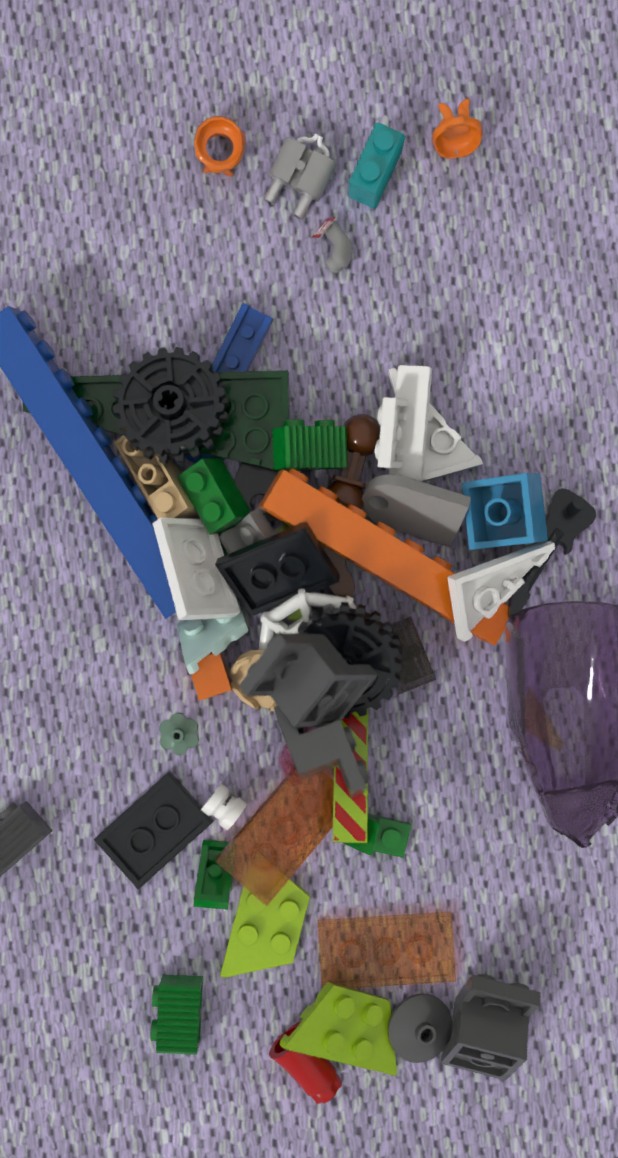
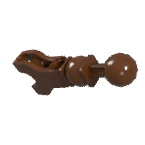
(361, 440)

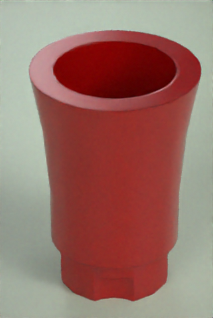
(312, 1073)

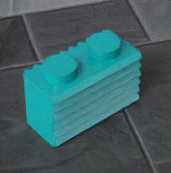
(375, 165)

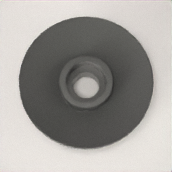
(409, 1021)

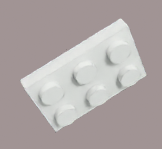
(191, 571)

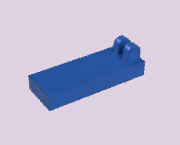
(242, 340)

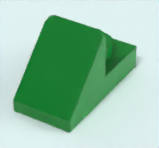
(384, 836)
(213, 881)

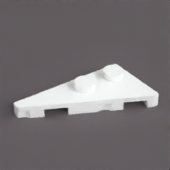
(444, 448)
(485, 587)

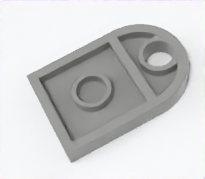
(415, 507)

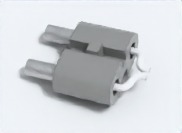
(302, 171)

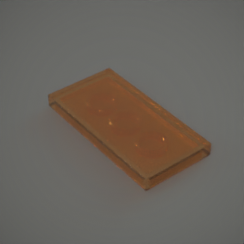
(280, 835)
(387, 950)

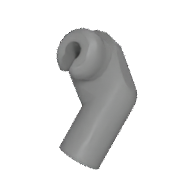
(341, 249)

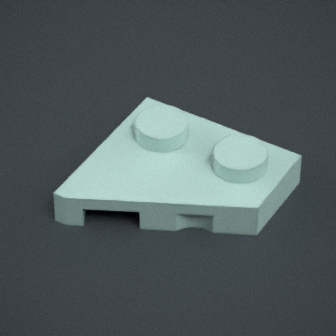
(207, 636)

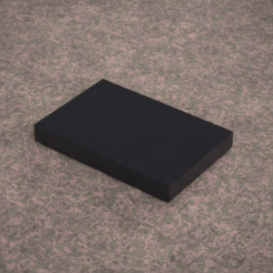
(276, 568)
(153, 830)

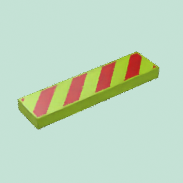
(348, 812)

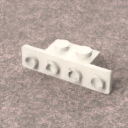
(405, 423)

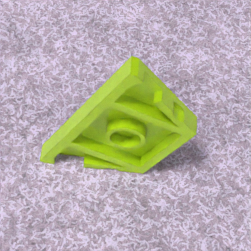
(265, 934)
(346, 1028)

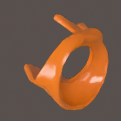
(223, 127)
(457, 132)

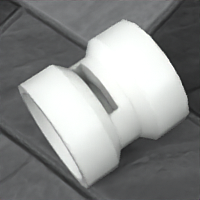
(224, 807)

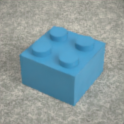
(505, 511)

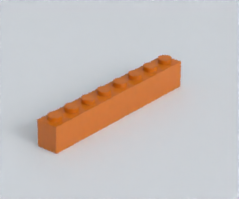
(371, 547)

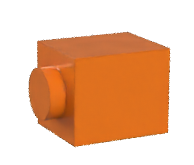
(211, 677)

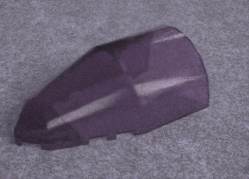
(567, 710)

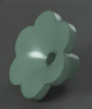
(185, 727)

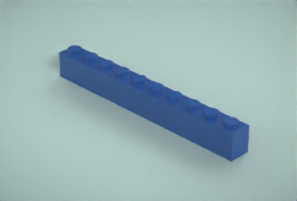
(83, 450)

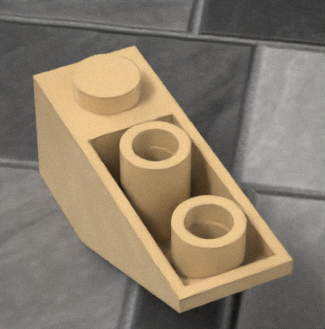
(157, 483)

